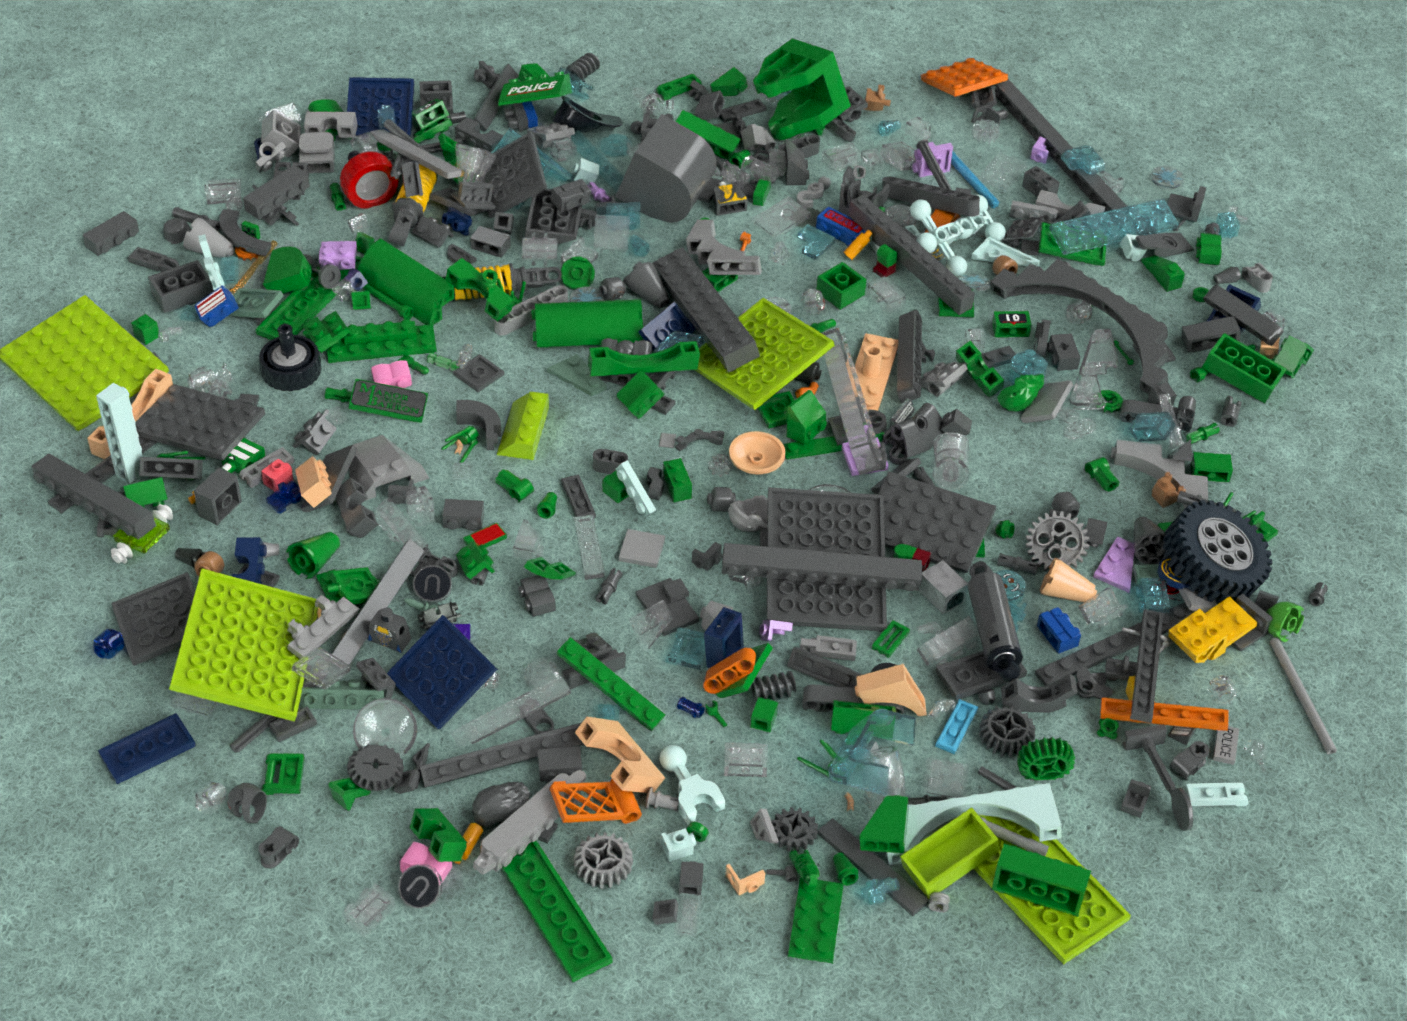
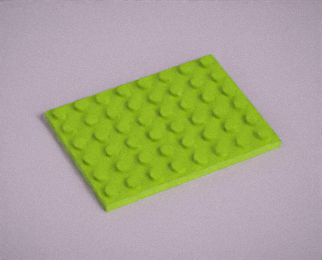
(77, 358)
(240, 643)

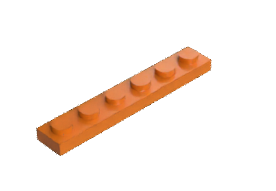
(1169, 714)

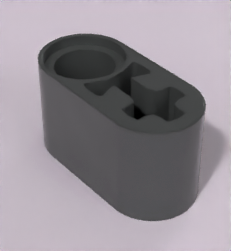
(607, 460)

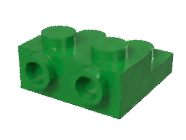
(327, 331)

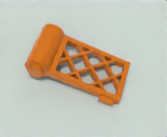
(622, 802)

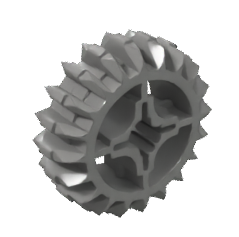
(610, 869)

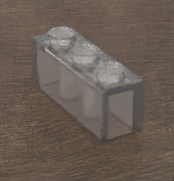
(949, 643)

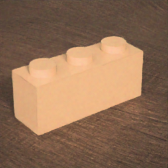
(313, 481)

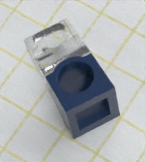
(352, 282)

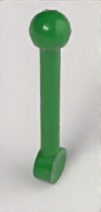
(1129, 361)

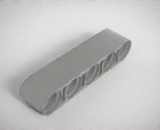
(522, 313)

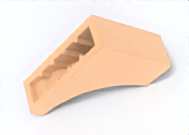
(891, 686)

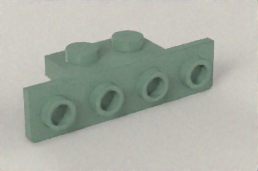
(340, 695)

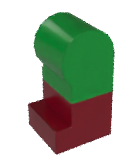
(885, 261)
(908, 552)

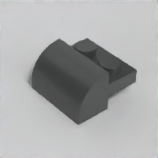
(437, 90)

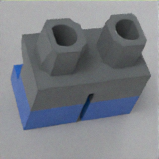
(521, 116)

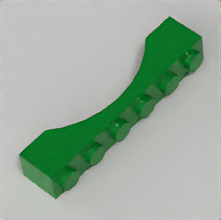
(679, 357)

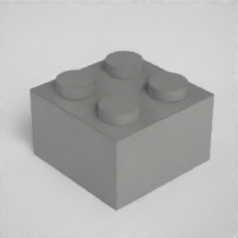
(278, 129)

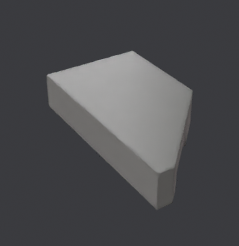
(763, 827)

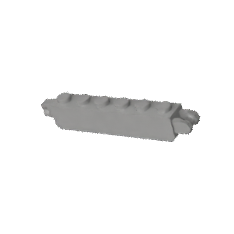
(523, 826)

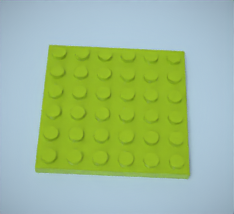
(784, 348)

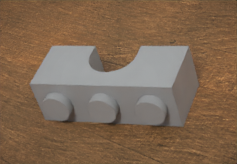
(321, 121)

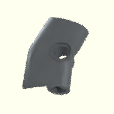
(919, 430)

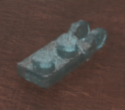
(577, 84)

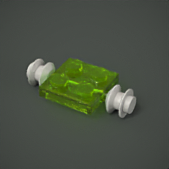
(127, 543)

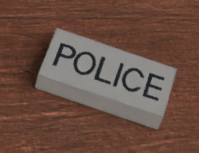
(1226, 745)

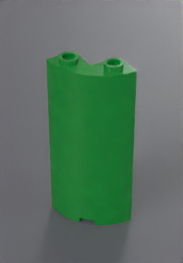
(406, 281)
(587, 322)

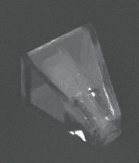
(473, 163)

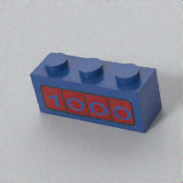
(838, 225)

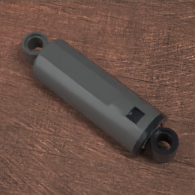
(994, 621)

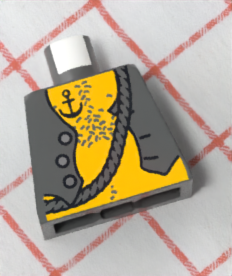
(729, 199)

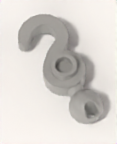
(813, 191)

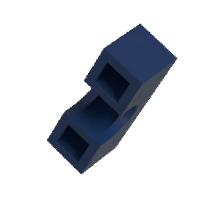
(251, 551)

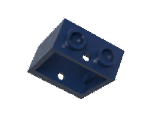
(723, 640)

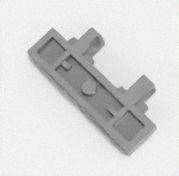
(333, 618)

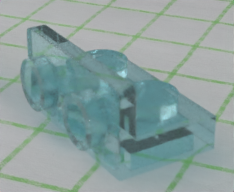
(1152, 595)

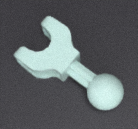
(691, 789)

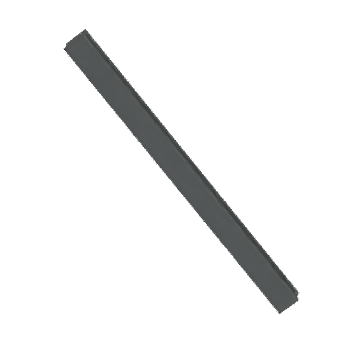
(1037, 127)

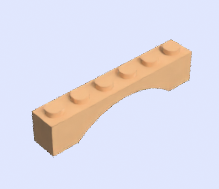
(152, 389)

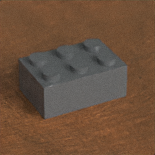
(180, 286)

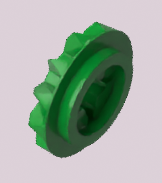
(1114, 397)

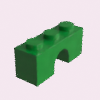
(986, 378)
(446, 841)

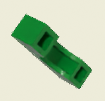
(465, 276)

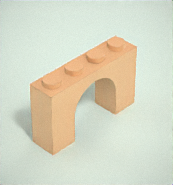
(635, 770)

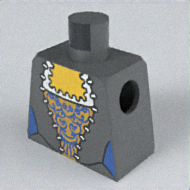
(389, 630)

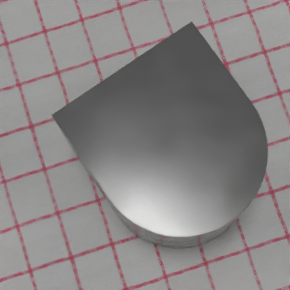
(668, 171)

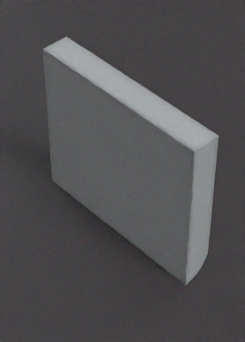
(667, 440)

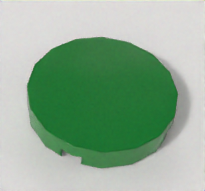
(577, 273)

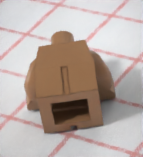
(876, 99)
(1165, 492)

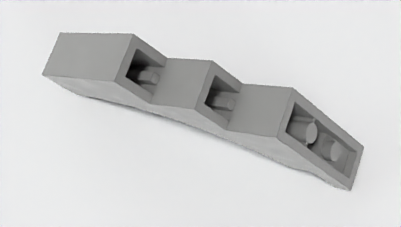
(719, 257)
(1149, 459)

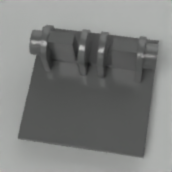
(734, 127)
(1022, 229)

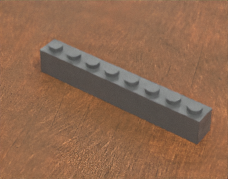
(93, 496)

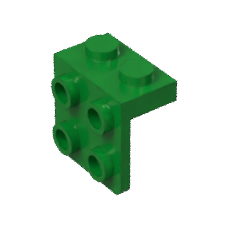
(640, 394)

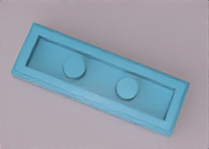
(956, 726)

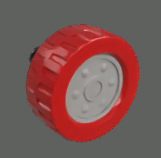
(368, 179)

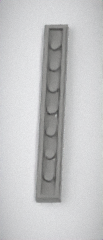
(416, 154)

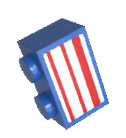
(216, 306)

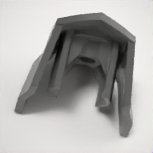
(851, 189)

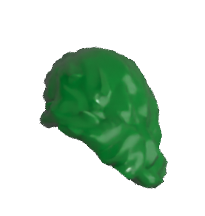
(1022, 393)

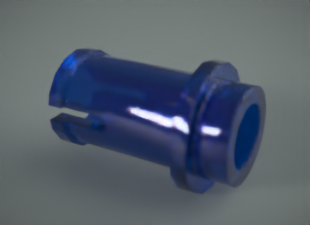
(691, 707)

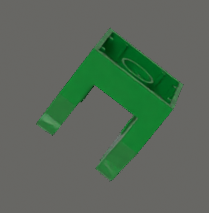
(815, 84)

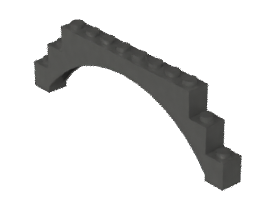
(1065, 280)

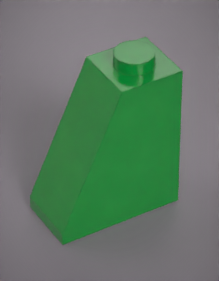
(887, 827)

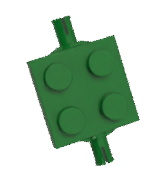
(353, 584)

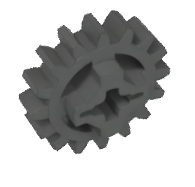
(803, 834)

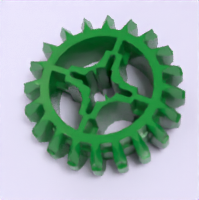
(1046, 759)

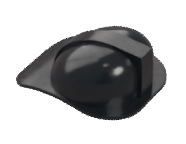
(582, 119)

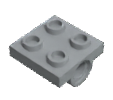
(544, 136)
(264, 162)
(942, 377)

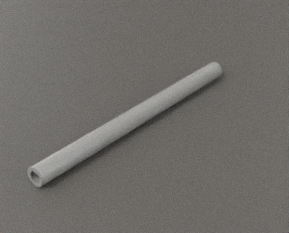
(1303, 696)

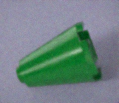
(311, 553)

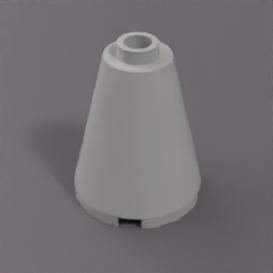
(218, 244)

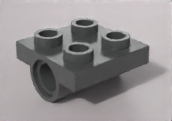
(857, 105)

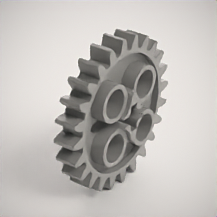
(1046, 529)

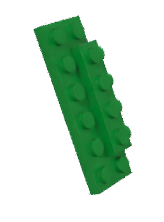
(383, 341)

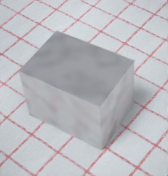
(943, 587)

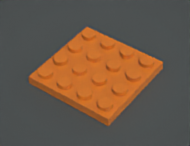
(964, 77)

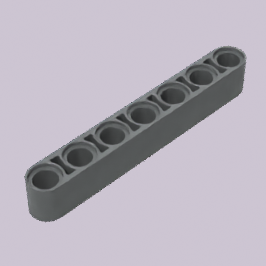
(937, 197)
(909, 356)

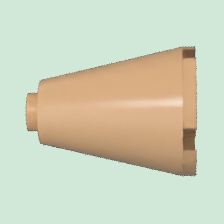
(1066, 583)

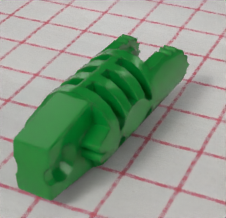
(805, 867)

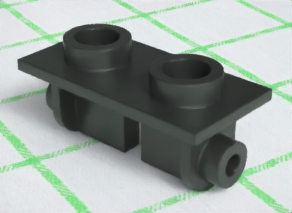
(429, 616)

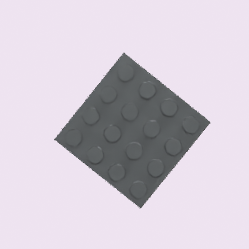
(515, 174)
(155, 618)

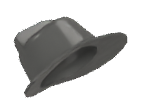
(175, 230)

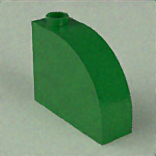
(287, 270)

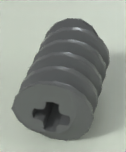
(584, 65)
(773, 685)

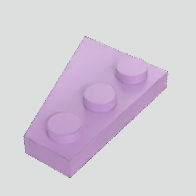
(1117, 565)

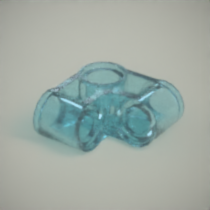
(1084, 158)

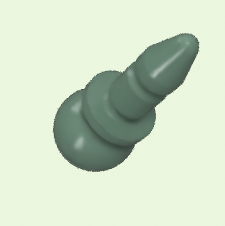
(419, 606)

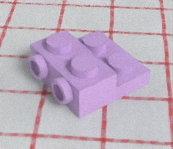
(942, 154)
(338, 253)

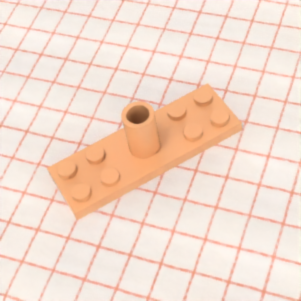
(874, 367)

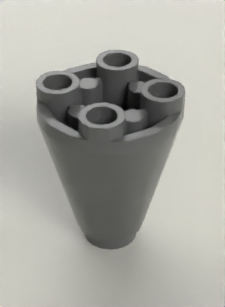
(647, 284)
(1148, 541)

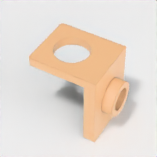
(1269, 351)
(746, 884)

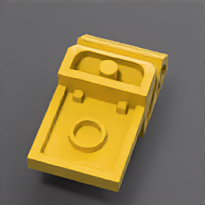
(1209, 633)

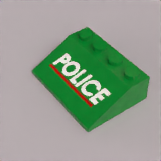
(535, 89)

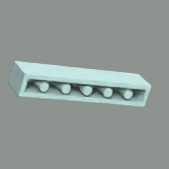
(120, 431)

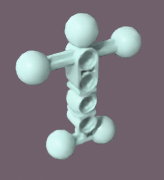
(960, 229)

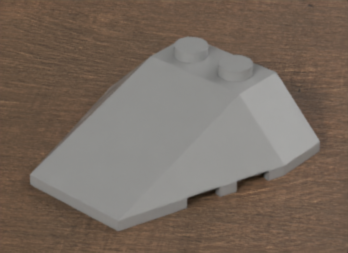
(382, 462)

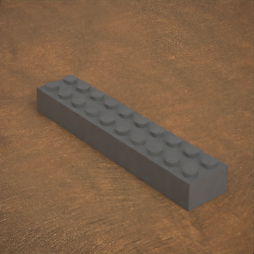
(706, 310)

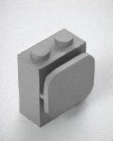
(318, 151)

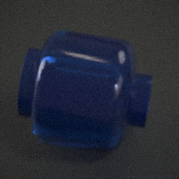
(108, 644)

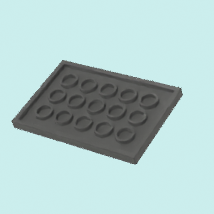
(198, 421)
(934, 520)

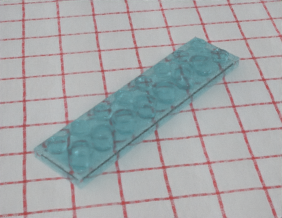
(1112, 226)

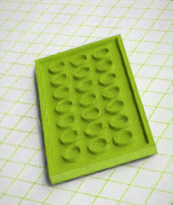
(1060, 932)

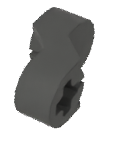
(655, 483)

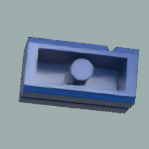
(1058, 630)

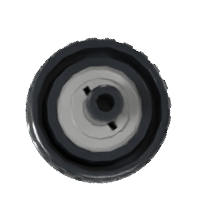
(289, 361)

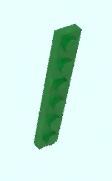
(610, 684)

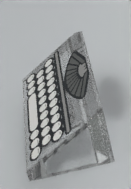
(904, 413)

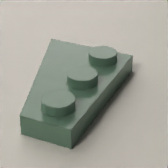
(577, 373)

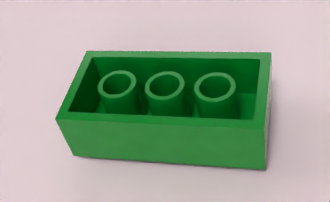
(1244, 368)
(1041, 879)

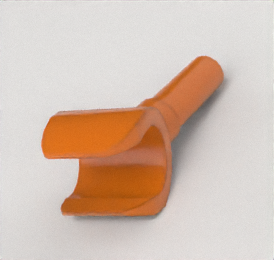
(745, 238)

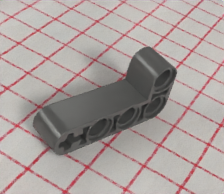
(1184, 413)

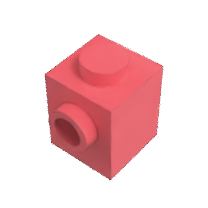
(276, 473)

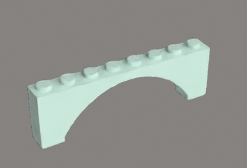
(1027, 806)

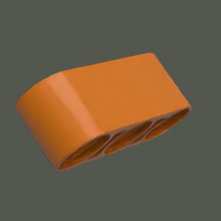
(737, 667)

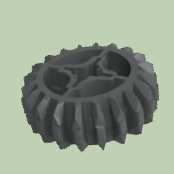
(994, 727)

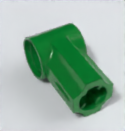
(1101, 472)
(516, 487)

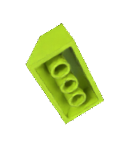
(524, 426)

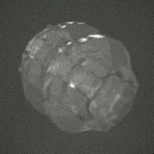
(539, 249)

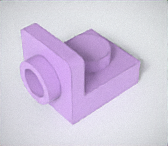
(1039, 151)
(772, 627)

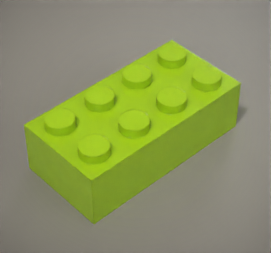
(950, 853)

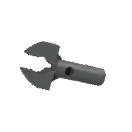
(931, 353)

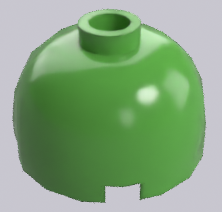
(1285, 616)

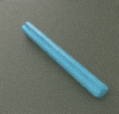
(974, 181)

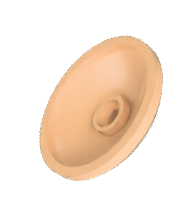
(757, 446)

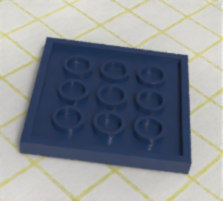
(369, 94)
(441, 672)

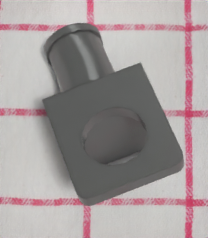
(989, 113)

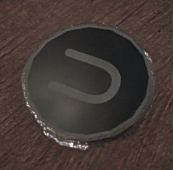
(432, 584)
(420, 886)

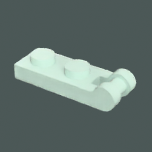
(1216, 794)

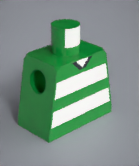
(243, 456)

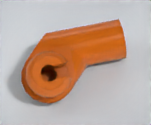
(812, 387)

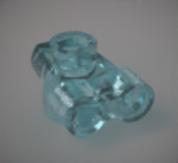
(876, 890)

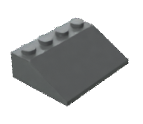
(547, 218)

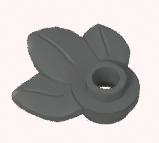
(1093, 683)

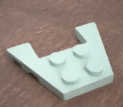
(211, 266)

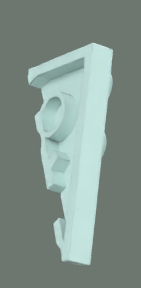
(991, 249)

